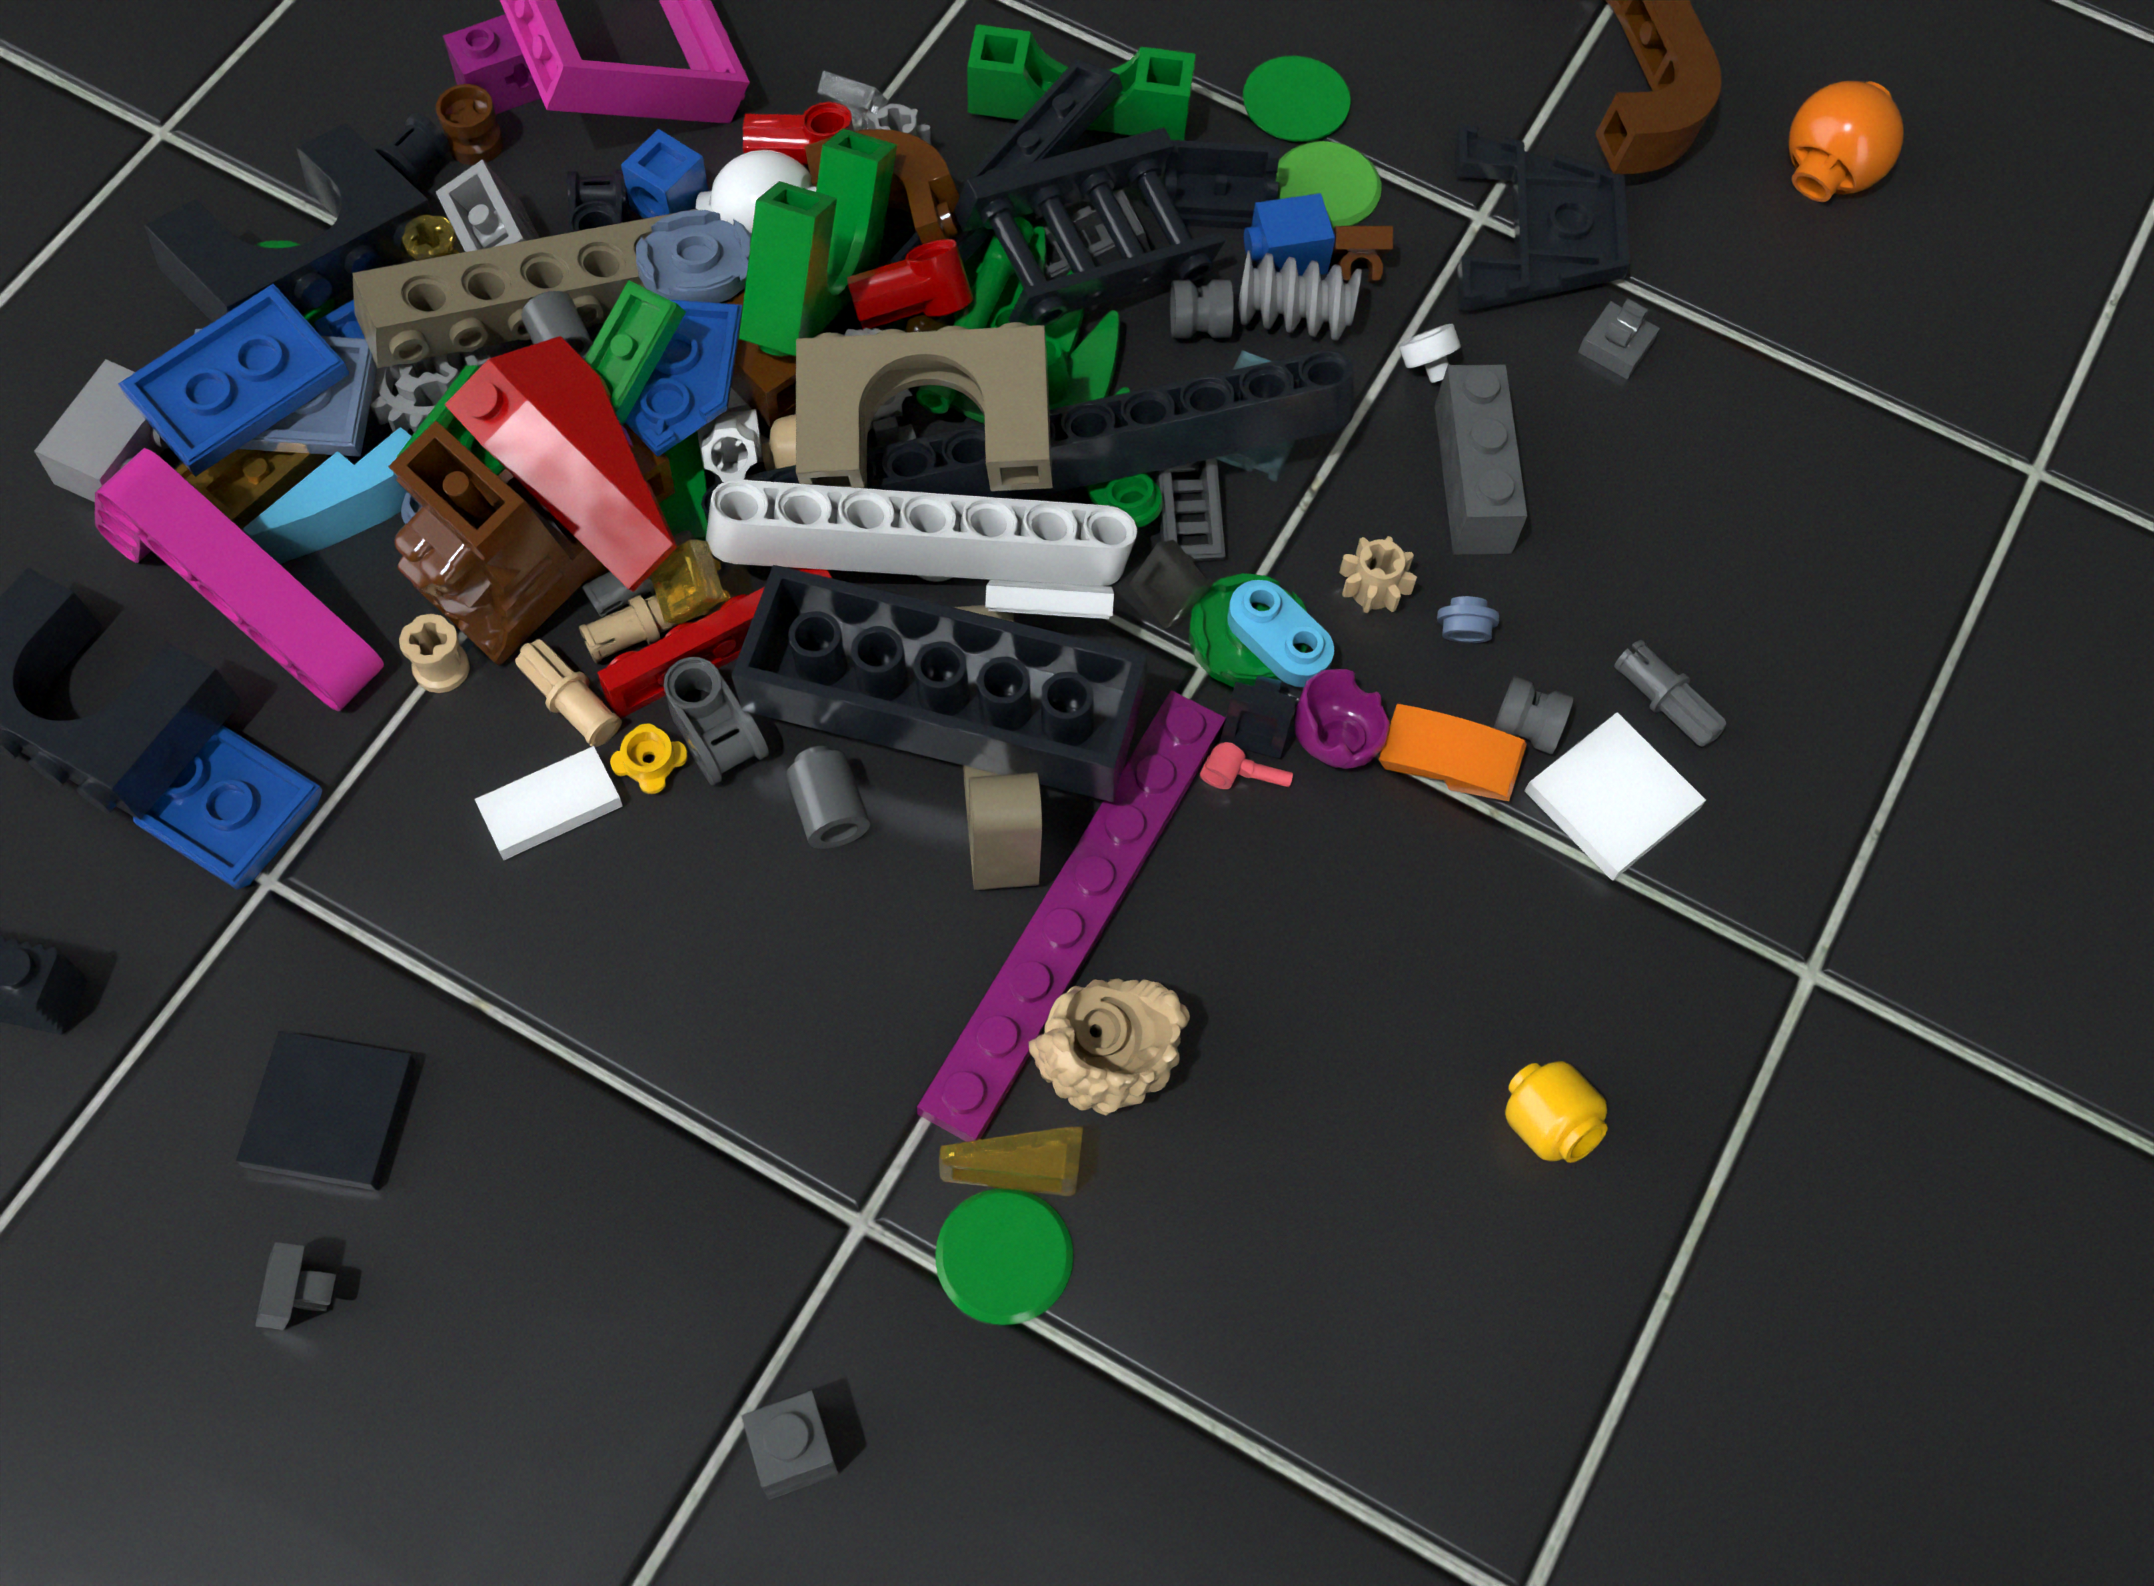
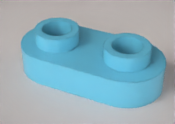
(1275, 631)

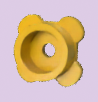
(643, 741)

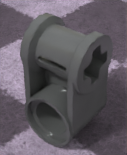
(715, 727)

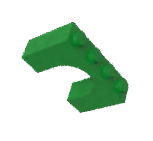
(815, 240)

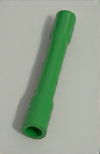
(985, 294)

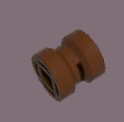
(469, 124)

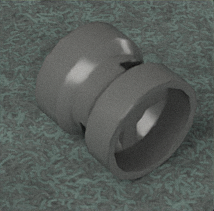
(1201, 309)
(1534, 714)

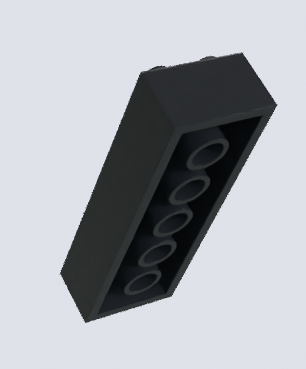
(941, 681)

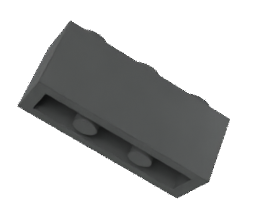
(1480, 460)

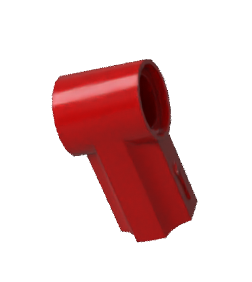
(793, 132)
(925, 282)

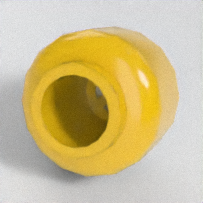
(1556, 1111)

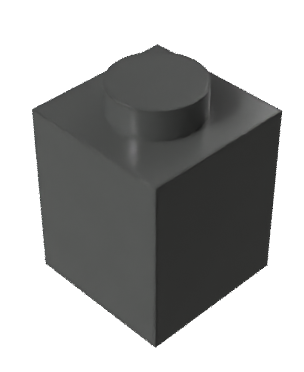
(789, 1445)

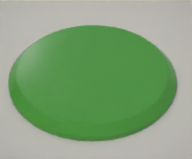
(1338, 172)

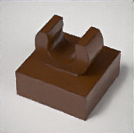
(1362, 244)

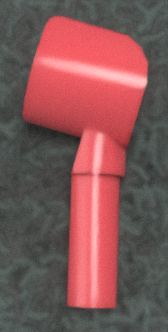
(1229, 760)

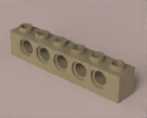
(479, 294)

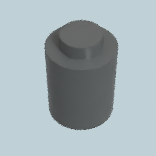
(827, 797)

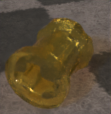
(429, 237)

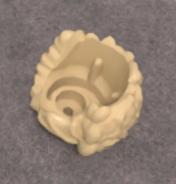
(1132, 1047)

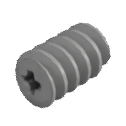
(1298, 295)

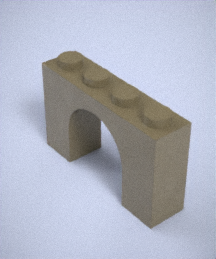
(850, 377)

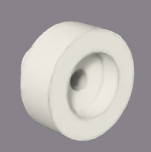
(1431, 350)

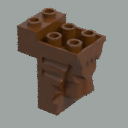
(484, 545)

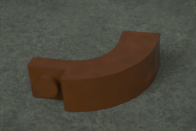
(918, 184)

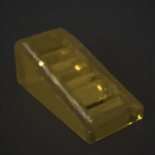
(1024, 1162)

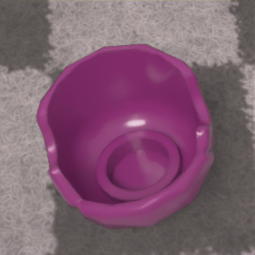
(1340, 720)

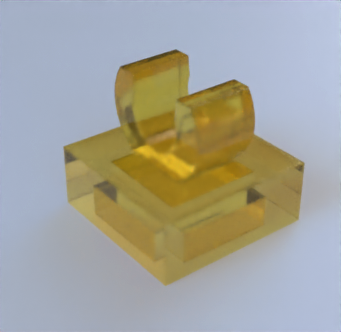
(688, 582)

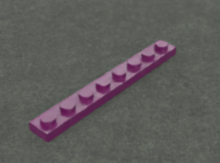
(1070, 919)

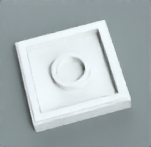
(1050, 599)
(1614, 796)

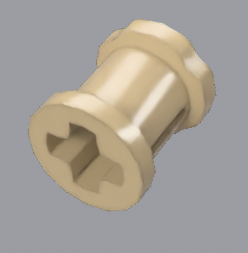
(435, 653)

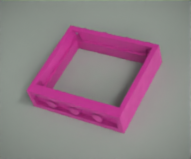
(569, 84)

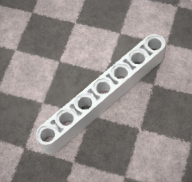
(918, 533)

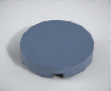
(694, 257)

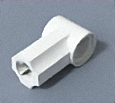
(731, 444)

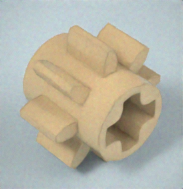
(1377, 574)

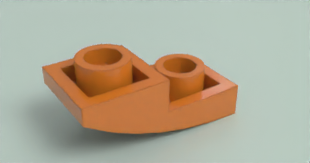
(1454, 750)

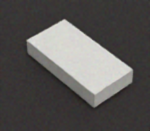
(548, 802)

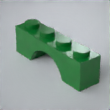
(1012, 73)

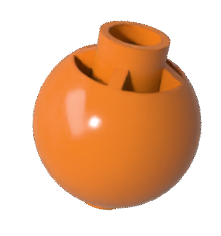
(1844, 139)

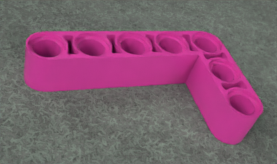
(160, 511)

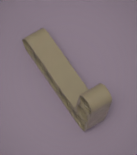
(1003, 819)

